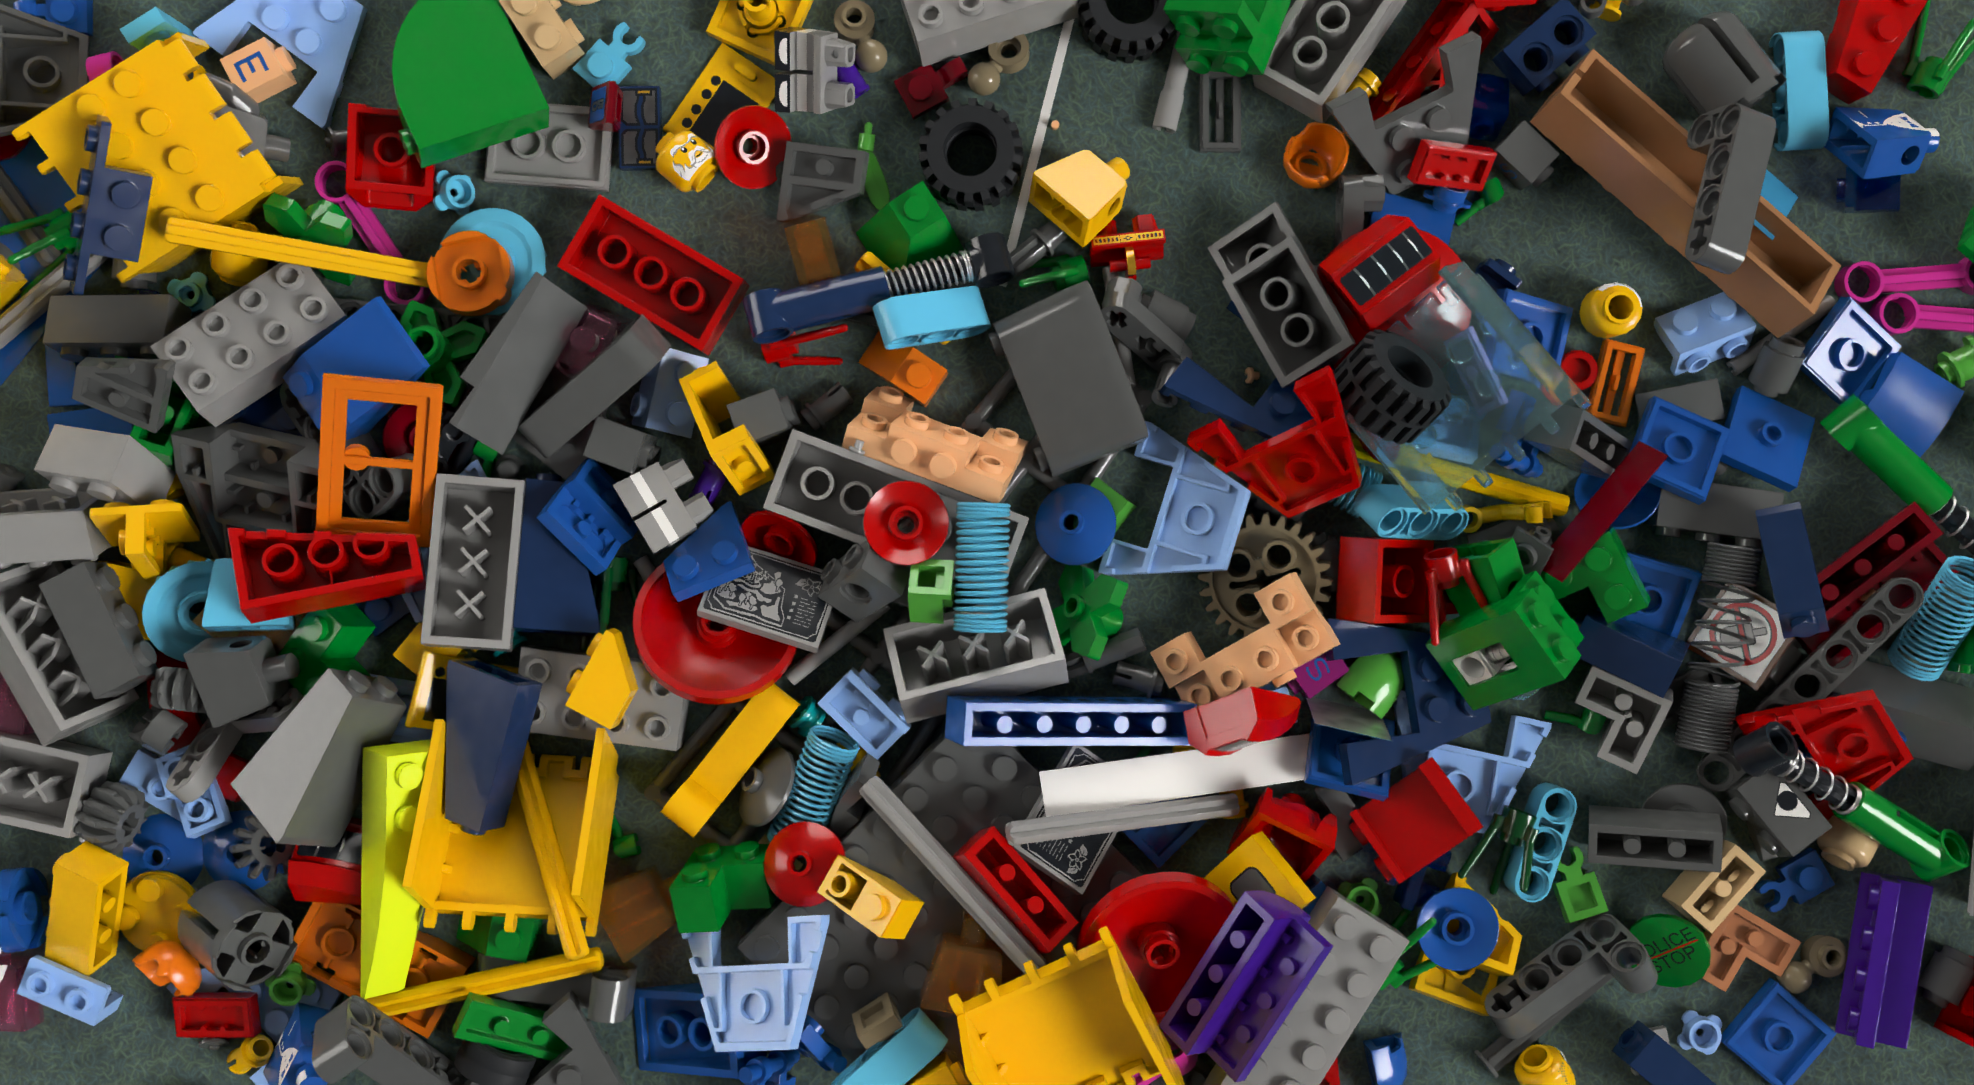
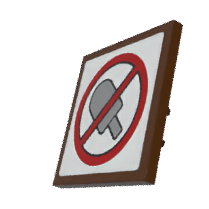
(1763, 635)

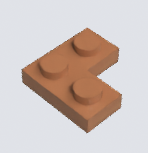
(1750, 937)

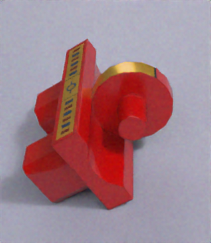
(1128, 250)

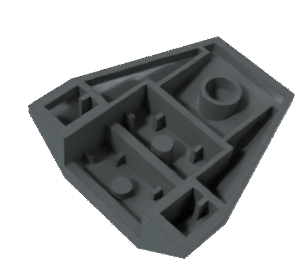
(37, 66)
(247, 480)

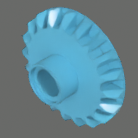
(515, 236)
(168, 605)

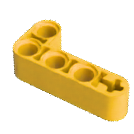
(729, 759)

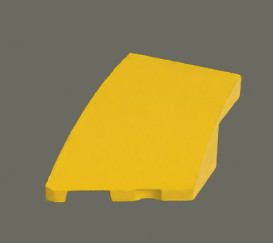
(1447, 984)

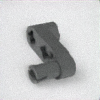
(1353, 197)
(1143, 333)

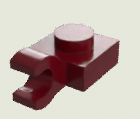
(925, 89)

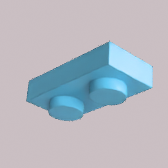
(152, 26)

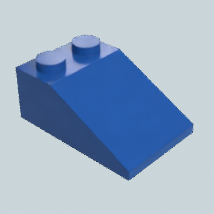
(365, 346)
(680, 1034)

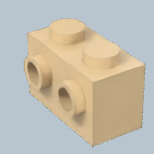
(547, 35)
(1711, 896)

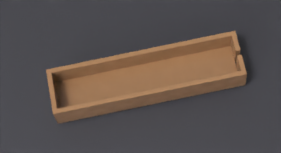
(1649, 167)

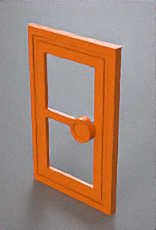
(334, 455)

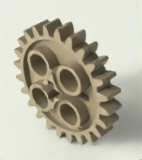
(1255, 543)

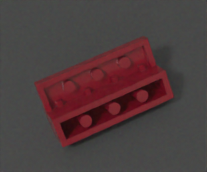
(1894, 549)

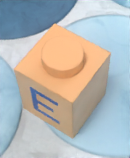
(260, 69)

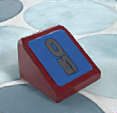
(605, 107)

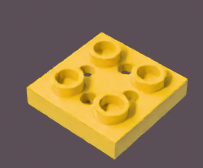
(758, 18)

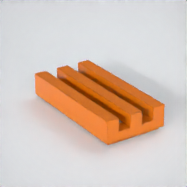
(1630, 384)

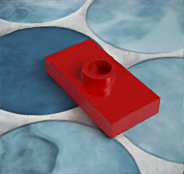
(1451, 165)
(217, 1015)

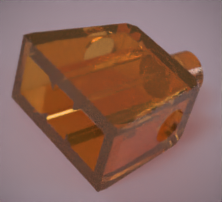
(813, 251)
(636, 910)
(961, 967)

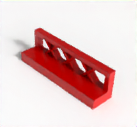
(1421, 61)

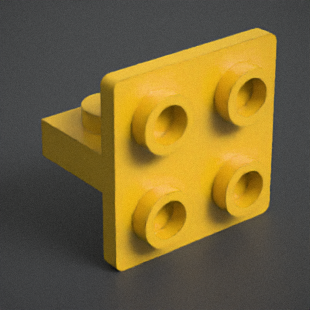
(144, 531)

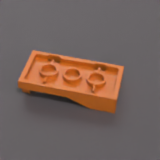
(333, 938)

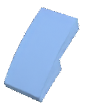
(202, 814)

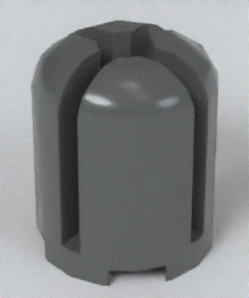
(1720, 64)
(244, 937)

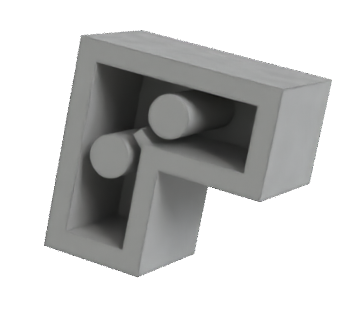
(103, 465)
(1633, 716)

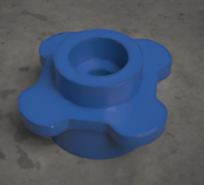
(1448, 199)

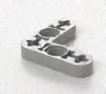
(214, 745)

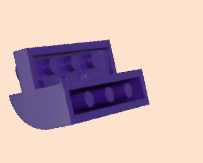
(1884, 959)
(1246, 982)

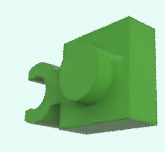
(1578, 892)

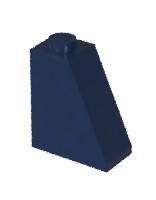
(1792, 570)
(1631, 651)

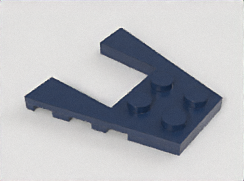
(1270, 416)
(1433, 702)

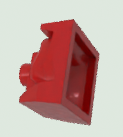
(1292, 830)

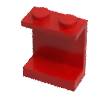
(1415, 822)

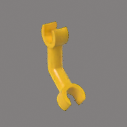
(1531, 512)

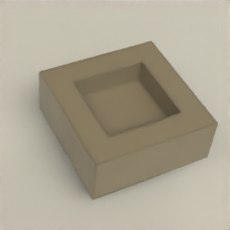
(877, 1021)

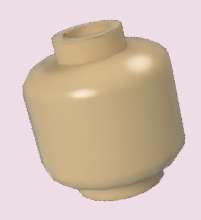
(1846, 846)

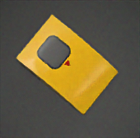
(1259, 867)

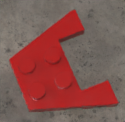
(1299, 465)
(1844, 734)

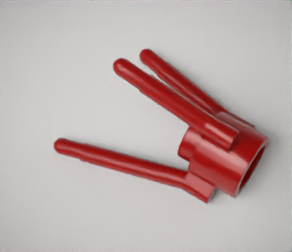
(783, 350)
(1442, 573)

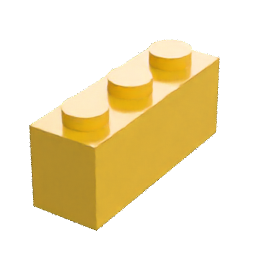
(85, 908)

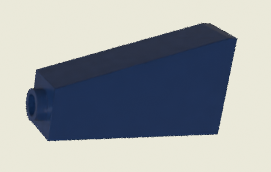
(552, 583)
(485, 741)
(1656, 1059)

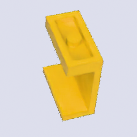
(736, 450)

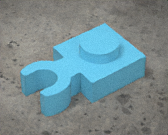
(607, 62)

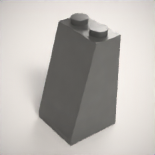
(310, 768)

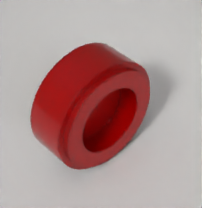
(1580, 368)

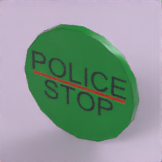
(1675, 948)

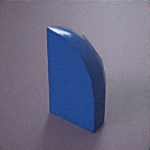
(1386, 1059)

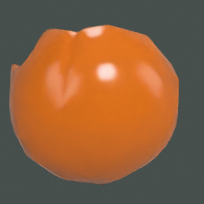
(1331, 155)
(170, 963)

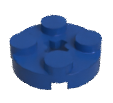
(21, 909)

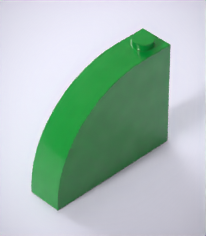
(462, 80)

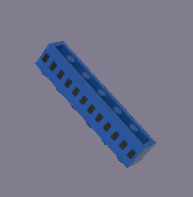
(1066, 721)

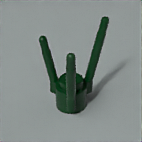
(609, 581)
(1514, 828)

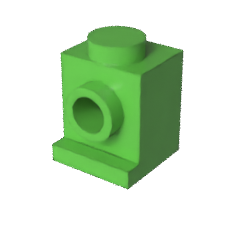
(930, 590)

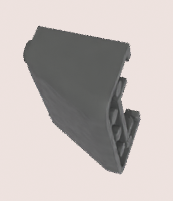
(1070, 379)

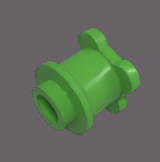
(1957, 365)

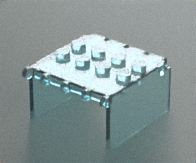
(1498, 385)

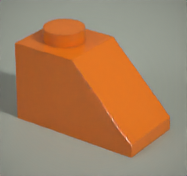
(905, 370)

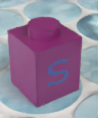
(1316, 676)

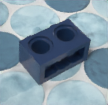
(1541, 45)

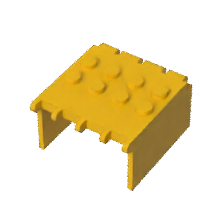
(167, 130)
(500, 870)
(1065, 1025)

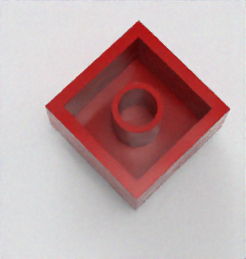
(1382, 580)

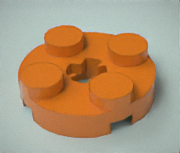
(489, 289)

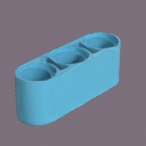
(1803, 99)
(931, 317)
(1396, 516)
(1545, 860)
(899, 1056)

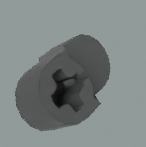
(158, 730)
(1340, 805)

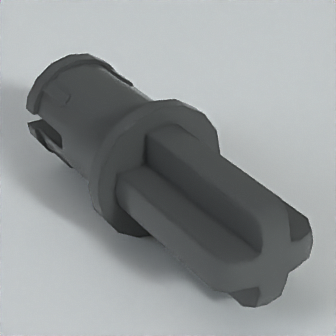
(1037, 246)

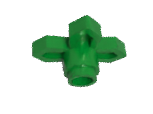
(319, 223)
(442, 348)
(1089, 610)

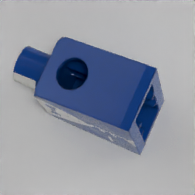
(1879, 141)
(293, 1053)

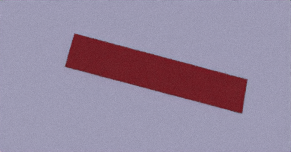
(1603, 509)

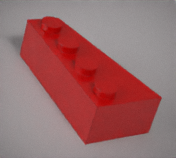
(1865, 43)
(316, 571)

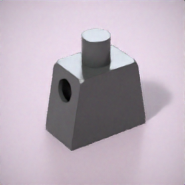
(239, 675)

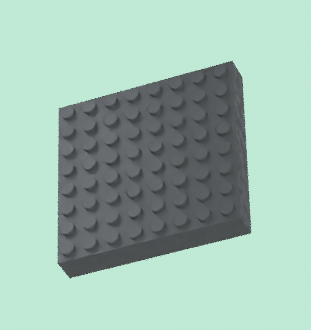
(953, 796)

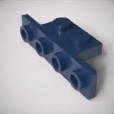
(111, 209)

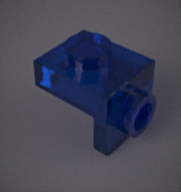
(1489, 107)
(1868, 195)

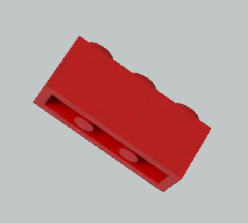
(1015, 889)

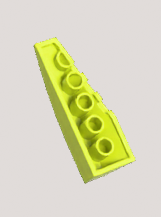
(388, 911)

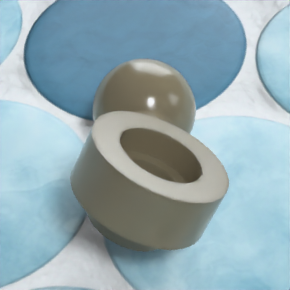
(870, 53)
(985, 76)
(1813, 954)

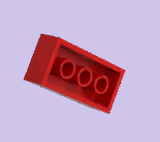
(653, 275)

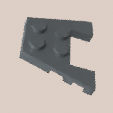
(1442, 115)
(583, 1059)

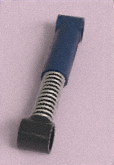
(779, 313)

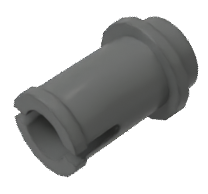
(826, 407)
(1140, 678)

